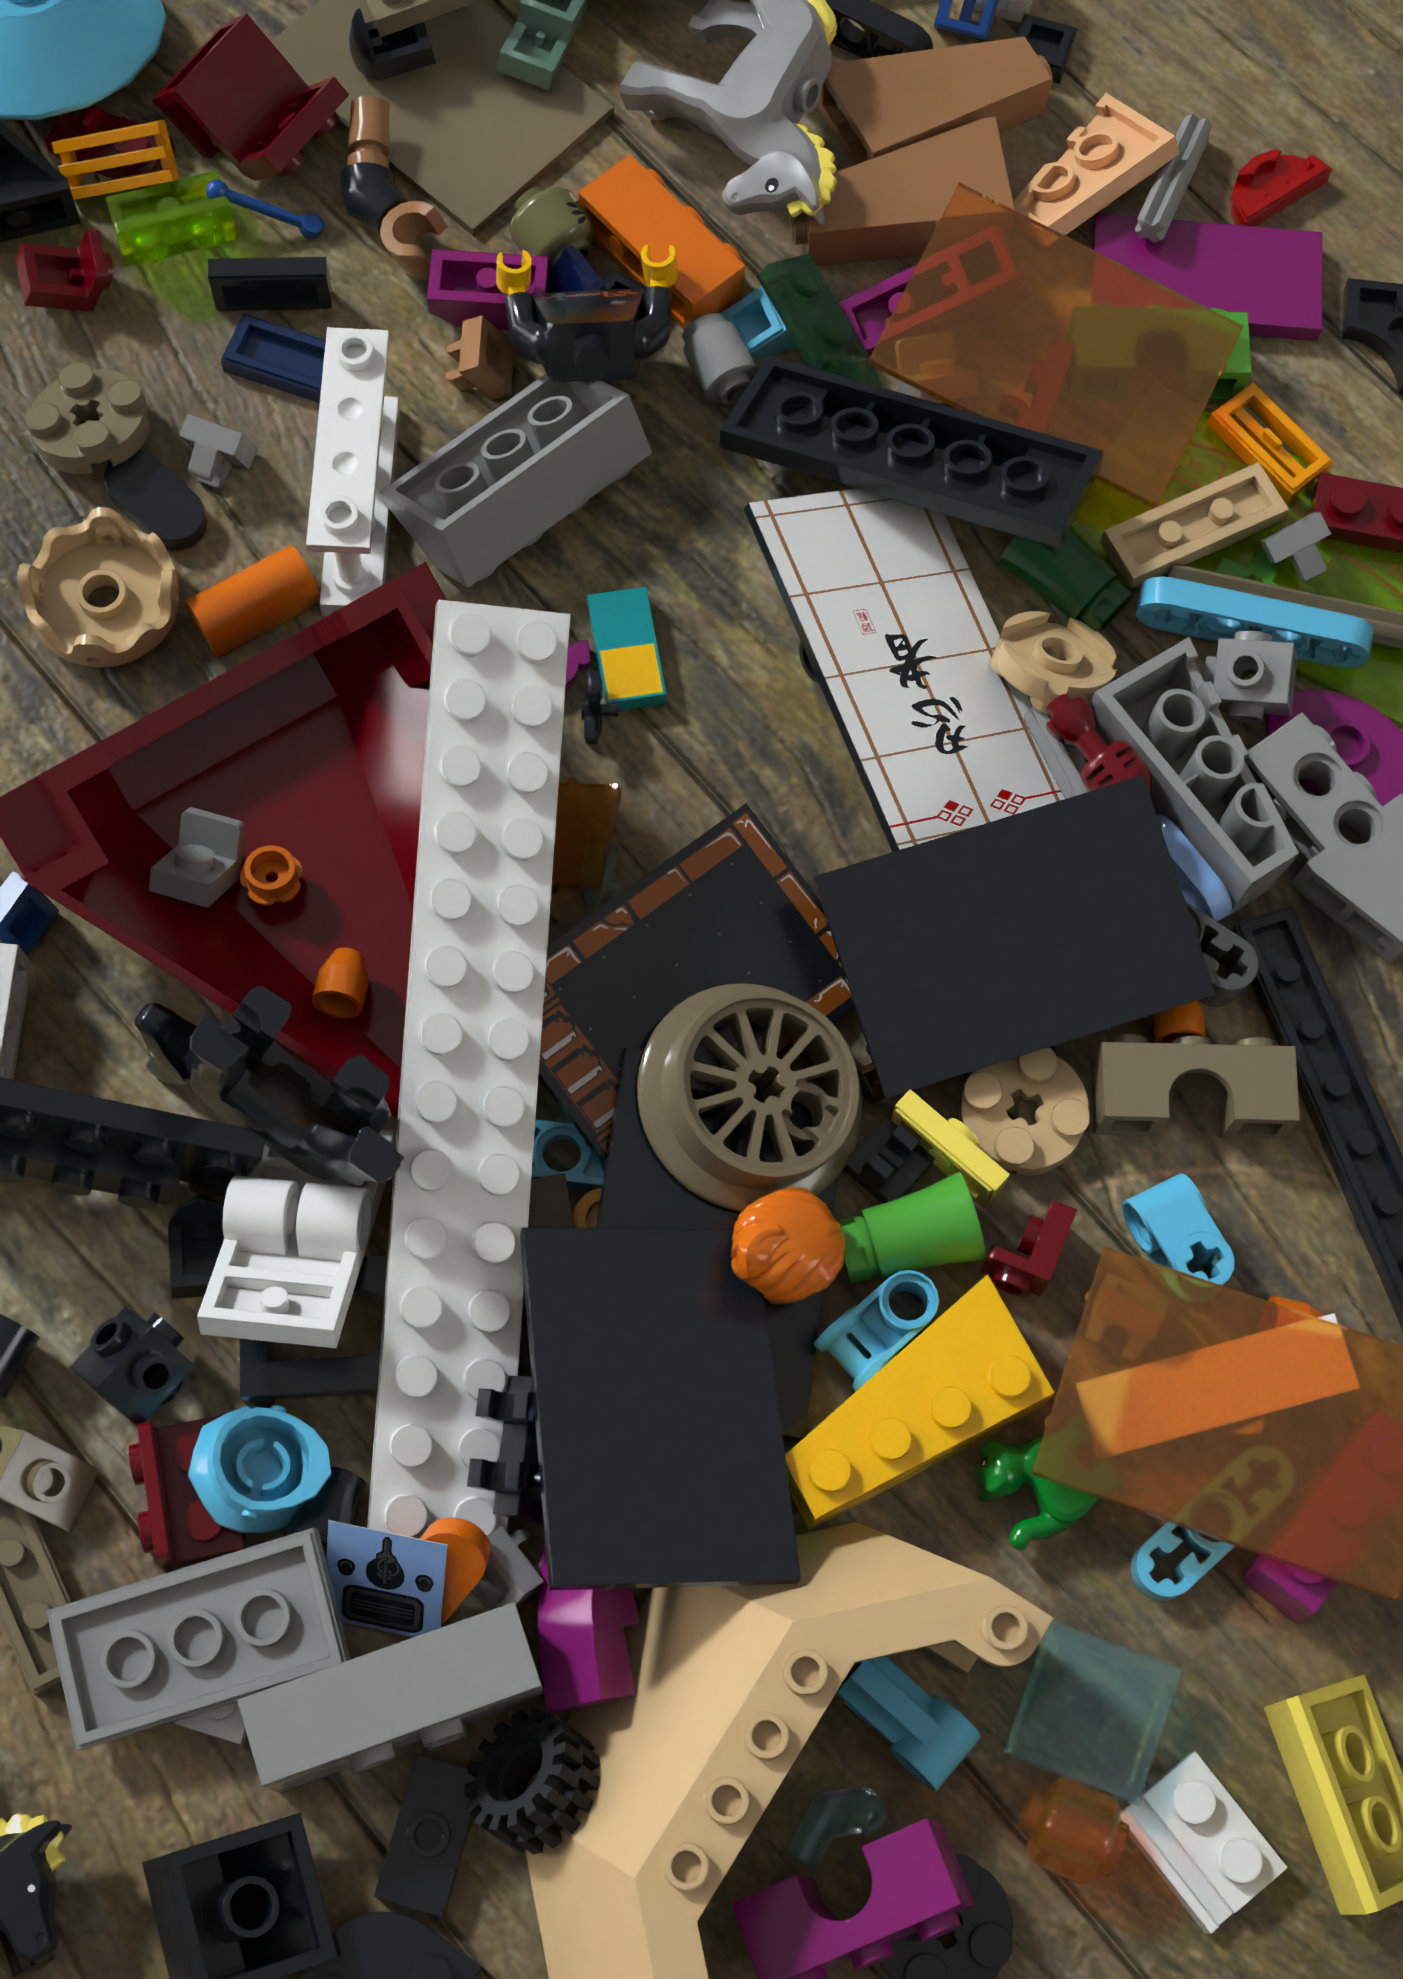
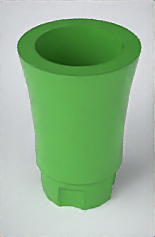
(914, 1232)

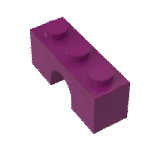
(913, 1890)

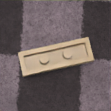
(1194, 525)

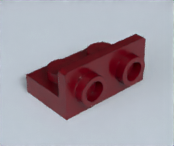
(176, 1520)

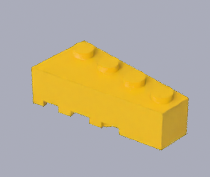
(927, 1403)

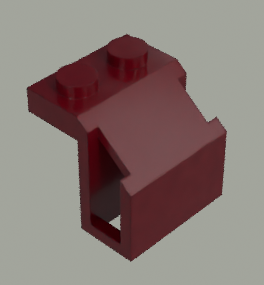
(248, 102)

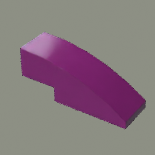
(584, 1645)

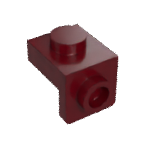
(64, 275)

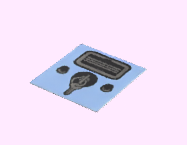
(386, 1579)

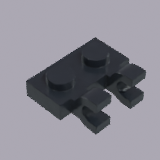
(517, 1474)

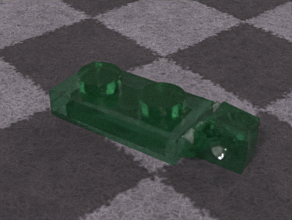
(816, 319)

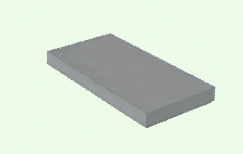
(196, 1638)

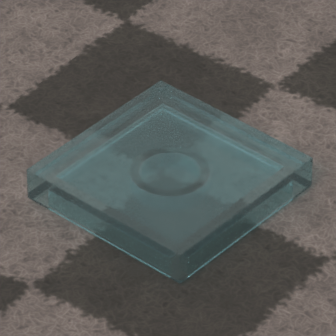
(1093, 1712)

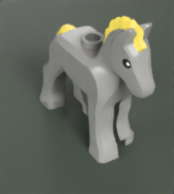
(756, 101)

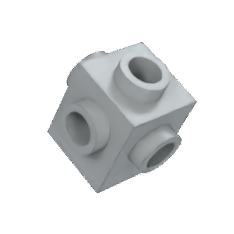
(1271, 687)

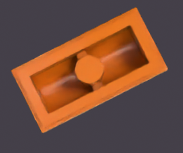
(253, 600)

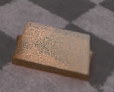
(583, 834)

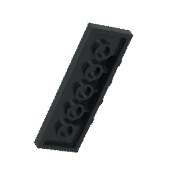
(913, 450)
(117, 1146)

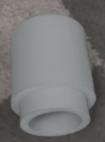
(718, 358)

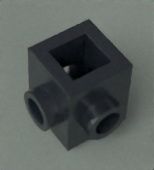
(134, 1364)

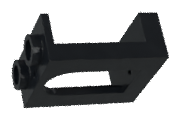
(266, 1379)

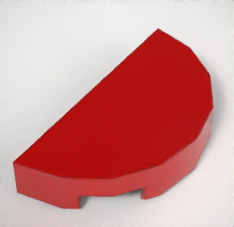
(1273, 183)

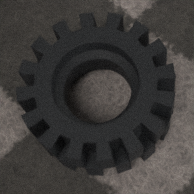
(538, 1814)

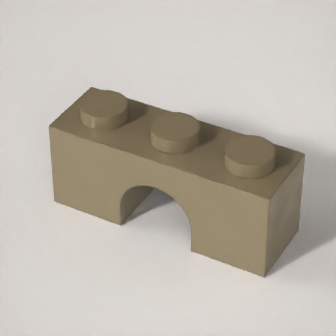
(1247, 1081)

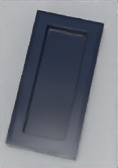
(276, 357)

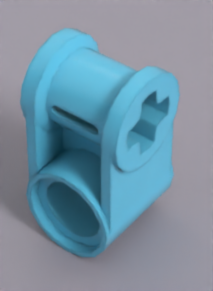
(1177, 1229)
(870, 1332)

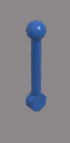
(309, 225)

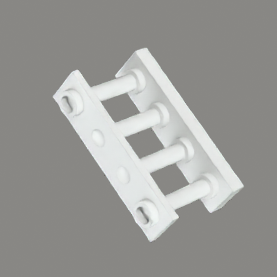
(352, 466)

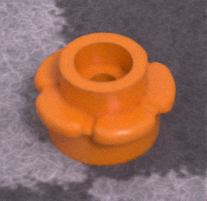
(266, 862)

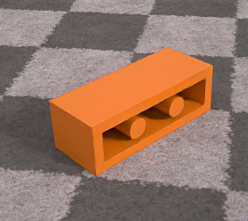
(635, 210)

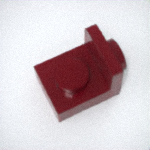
(1041, 1243)

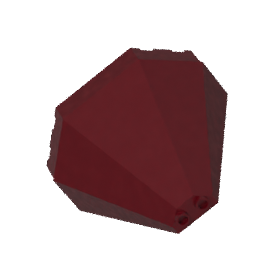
(314, 756)

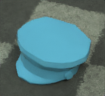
(257, 1468)

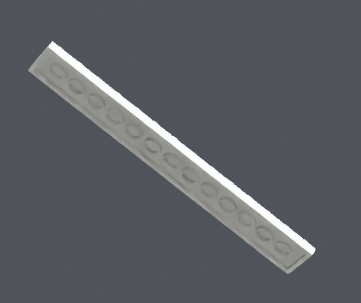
(468, 1059)

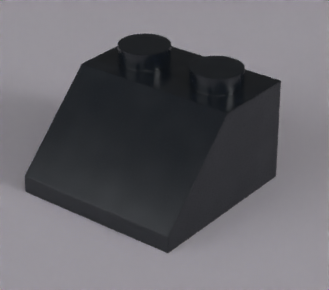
(241, 1905)

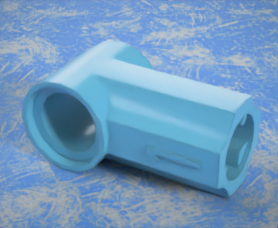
(922, 1729)

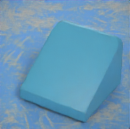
(759, 325)

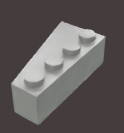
(1198, 770)

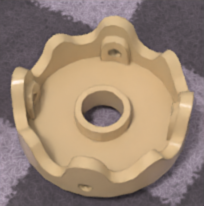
(91, 556)

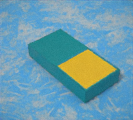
(626, 648)

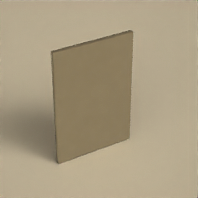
(459, 124)

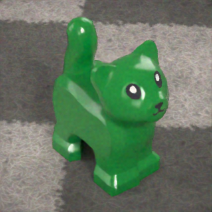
(1005, 1470)

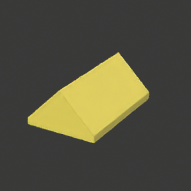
(1346, 1790)

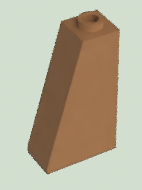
(920, 94)
(894, 200)

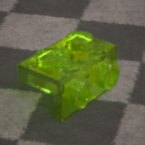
(170, 219)

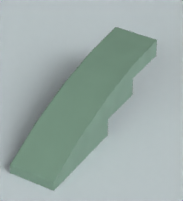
(541, 40)

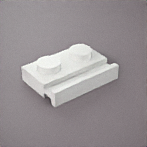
(1201, 1843)

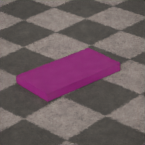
(1228, 268)

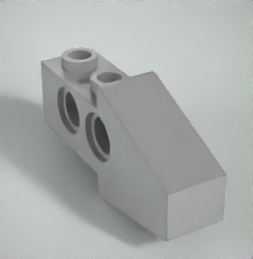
(1346, 880)

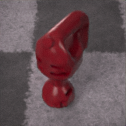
(1075, 725)

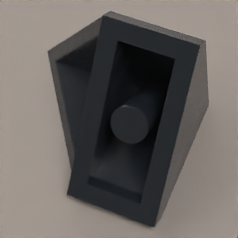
(31, 191)

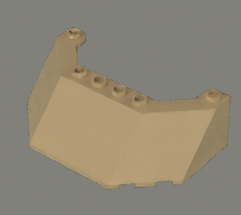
(718, 1718)

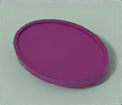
(1361, 736)

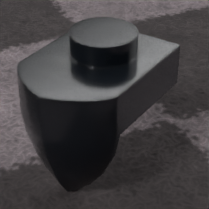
(390, 54)
(194, 1245)

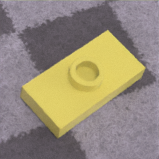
(952, 1147)

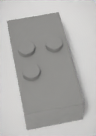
(391, 1700)

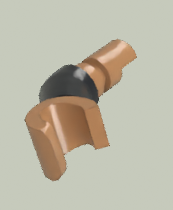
(371, 190)

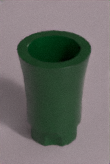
(1069, 578)

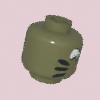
(551, 222)

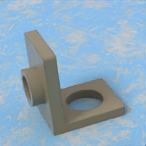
(43, 1478)

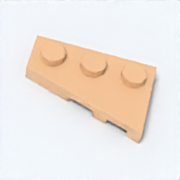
(1097, 167)

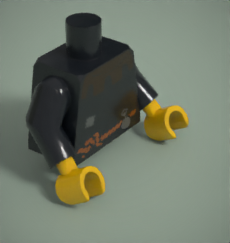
(589, 331)

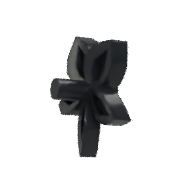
(593, 710)

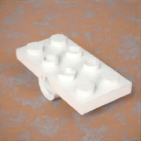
(289, 1254)

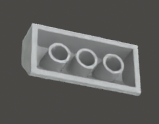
(517, 474)

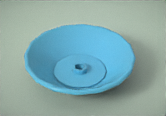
(72, 52)

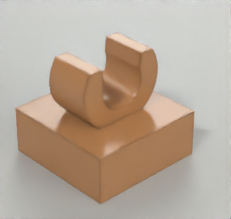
(483, 359)

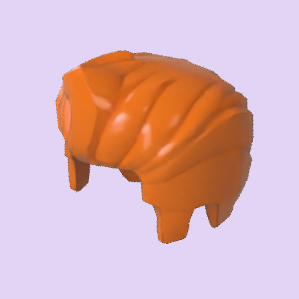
(787, 1245)

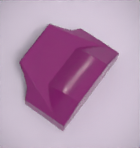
(465, 285)

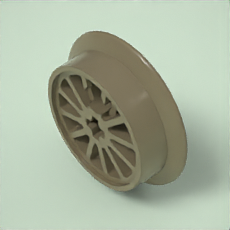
(700, 1157)

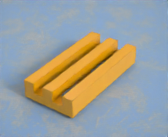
(72, 169)
(1261, 445)

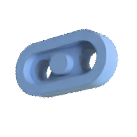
(1196, 878)

